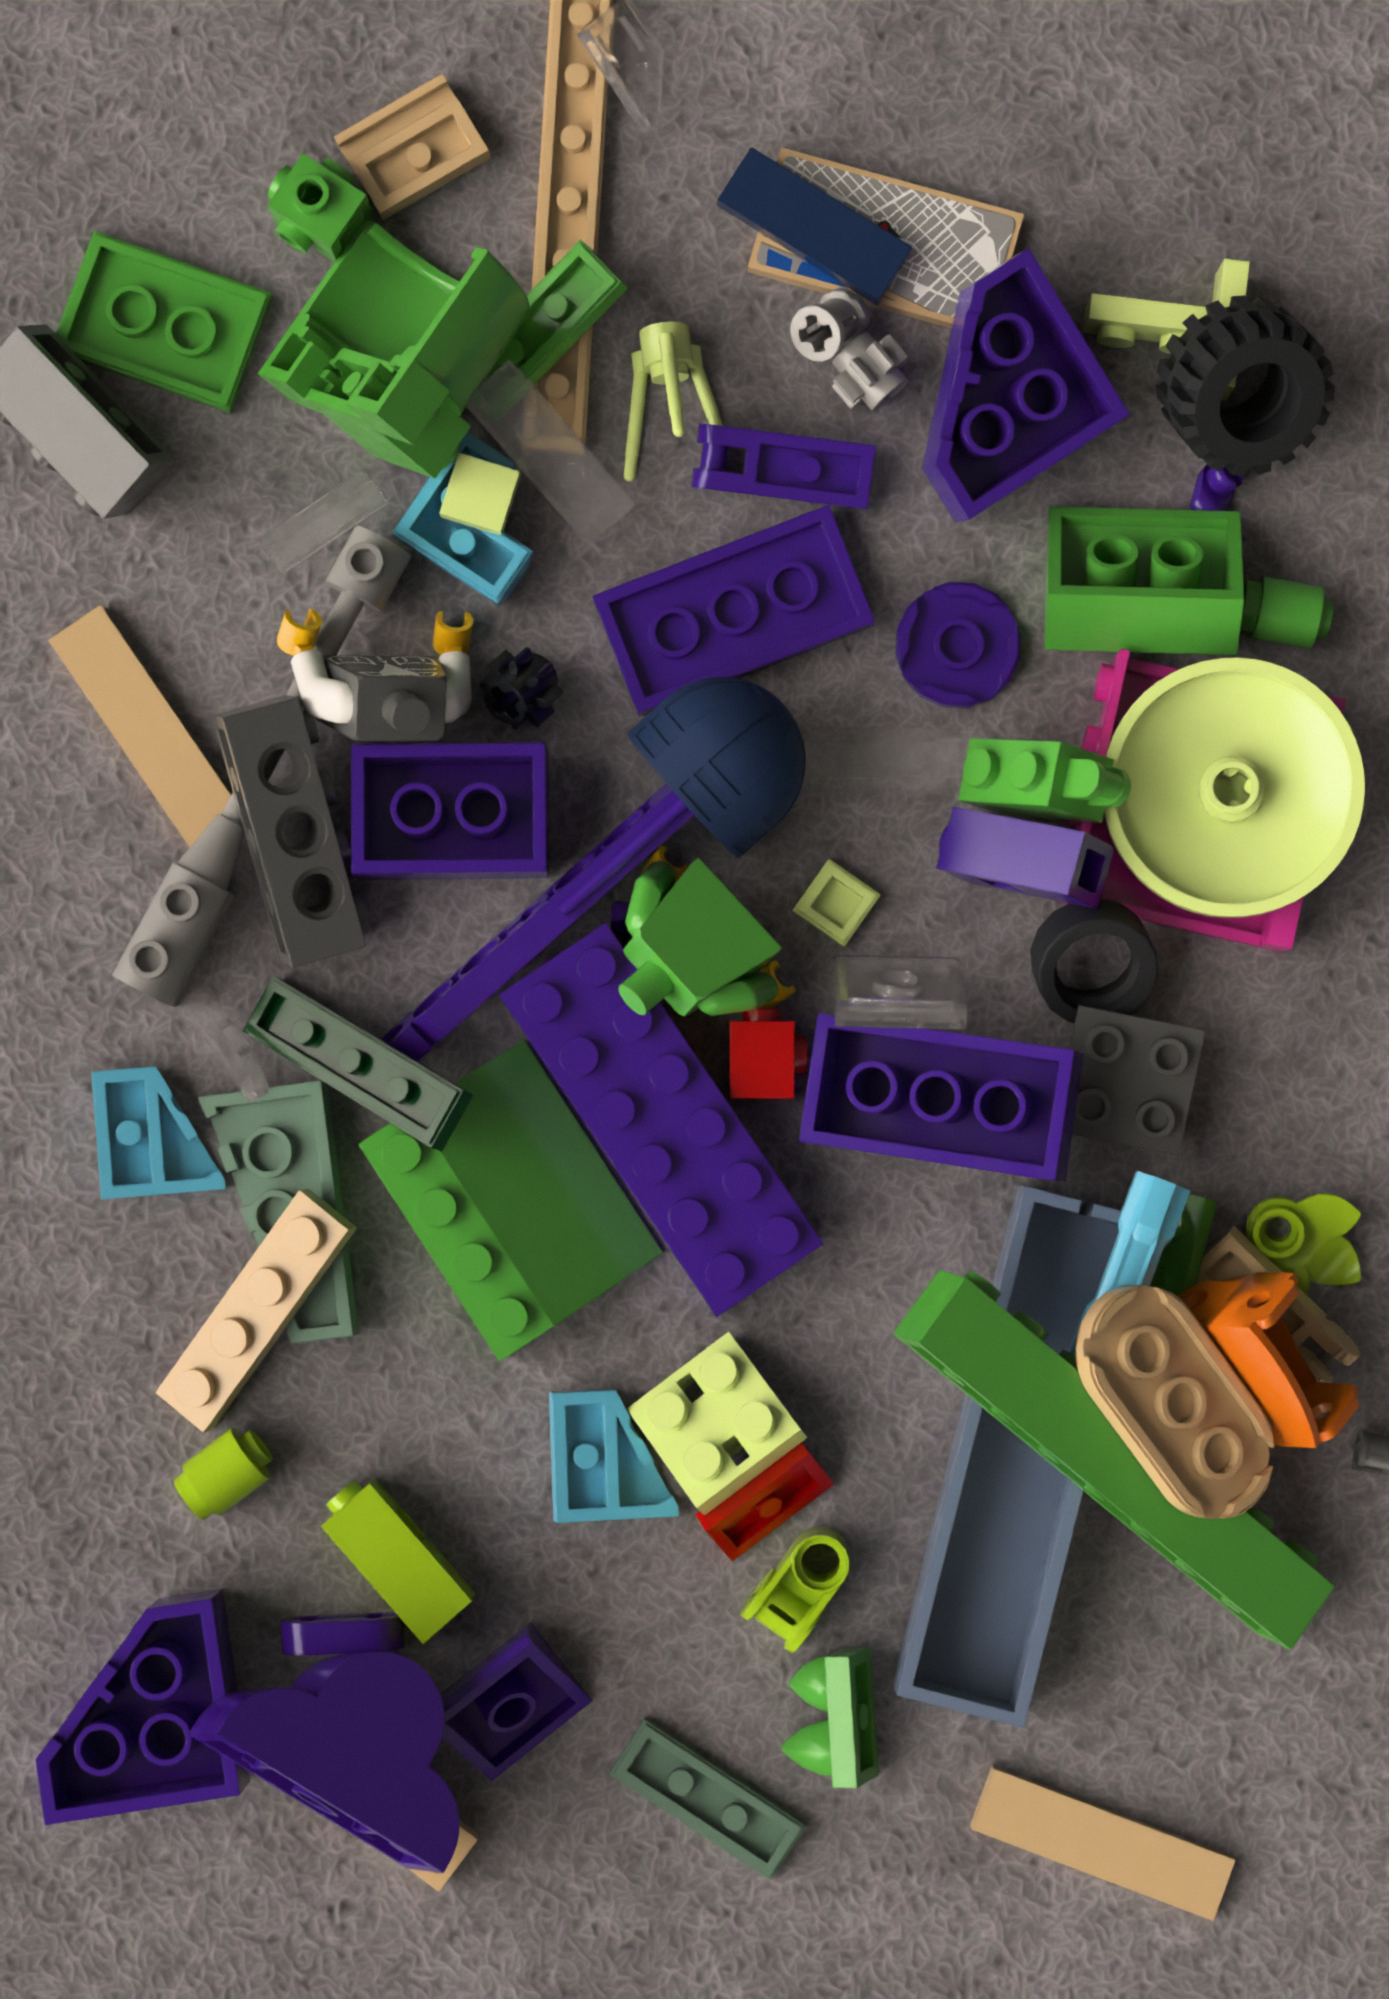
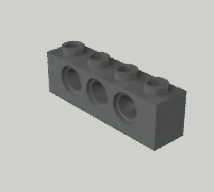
(246, 741)

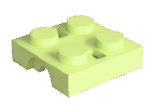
(729, 1416)

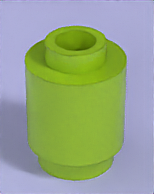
(224, 1473)

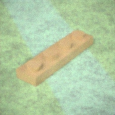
(256, 1310)

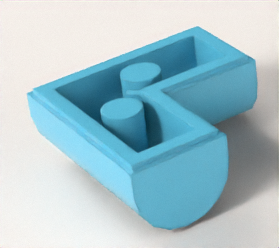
(473, 556)

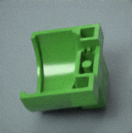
(398, 347)

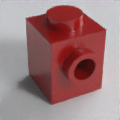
(764, 1056)

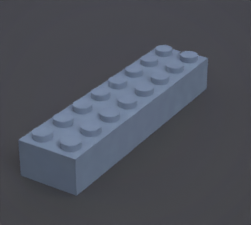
(1002, 1506)

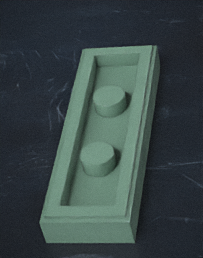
(707, 1798)

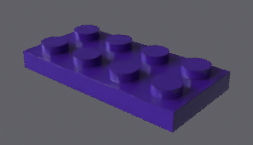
(734, 608)

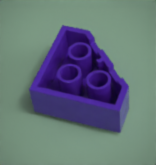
(1012, 390)
(131, 1727)

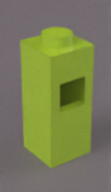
(396, 1558)

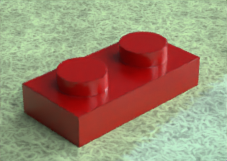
(766, 1502)

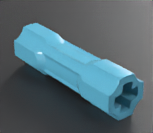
(1145, 1229)

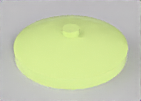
(1235, 787)

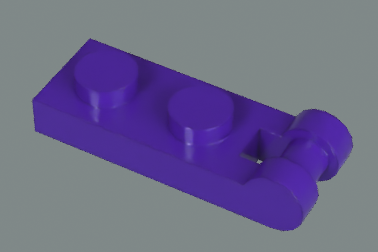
(786, 466)

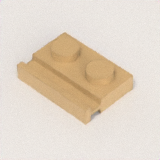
(412, 147)

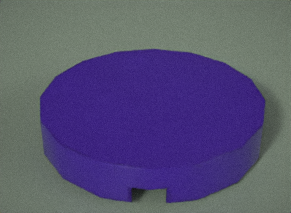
(946, 666)

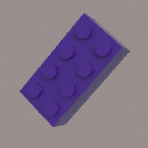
(943, 1098)

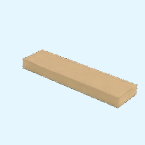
(142, 722)
(1102, 1843)

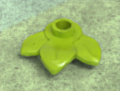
(1316, 1239)

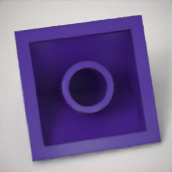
(510, 1703)

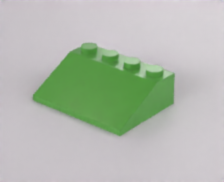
(515, 1204)

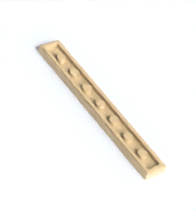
(570, 182)

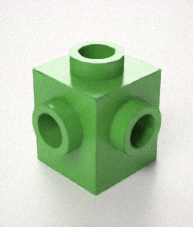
(317, 206)

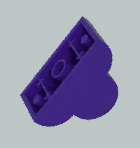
(352, 1748)

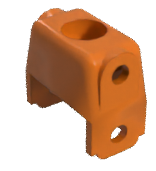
(1248, 1329)

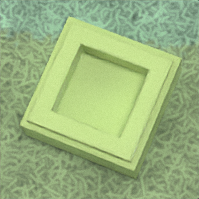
(480, 494)
(836, 903)

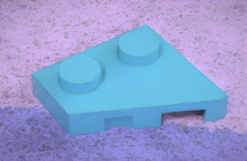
(146, 1138)
(601, 1462)

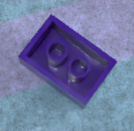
(449, 811)

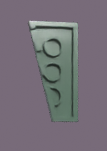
(272, 1153)

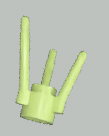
(667, 357)

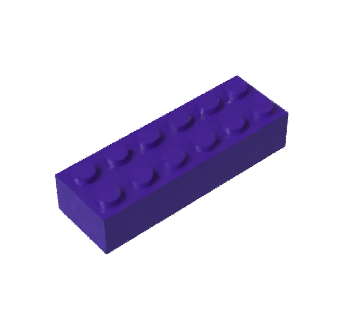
(661, 1122)

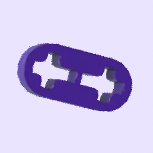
(342, 1633)

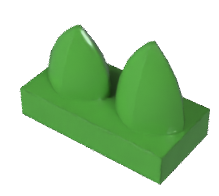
(847, 1741)

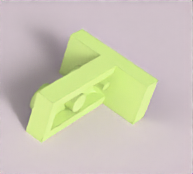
(1123, 319)

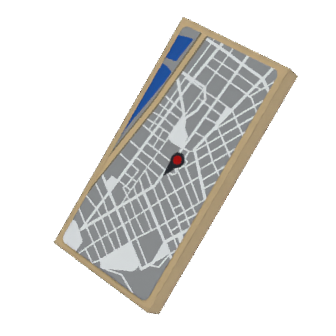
(949, 237)

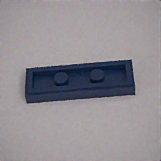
(814, 226)

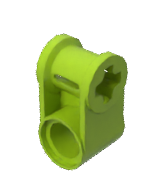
(797, 1590)

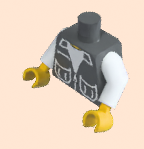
(382, 694)

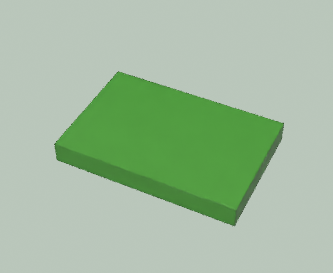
(163, 322)

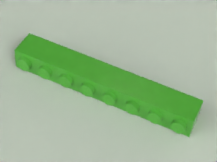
(1043, 1402)

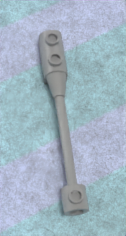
(195, 888)

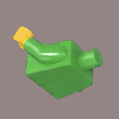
(696, 945)

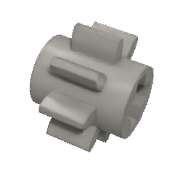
(870, 371)

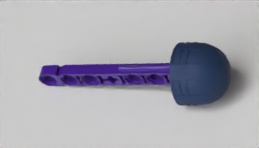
(724, 757)

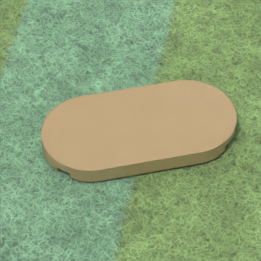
(1175, 1401)

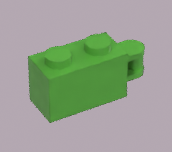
(1041, 780)

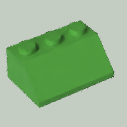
(1143, 580)

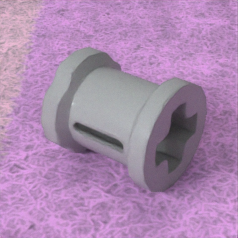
(831, 333)

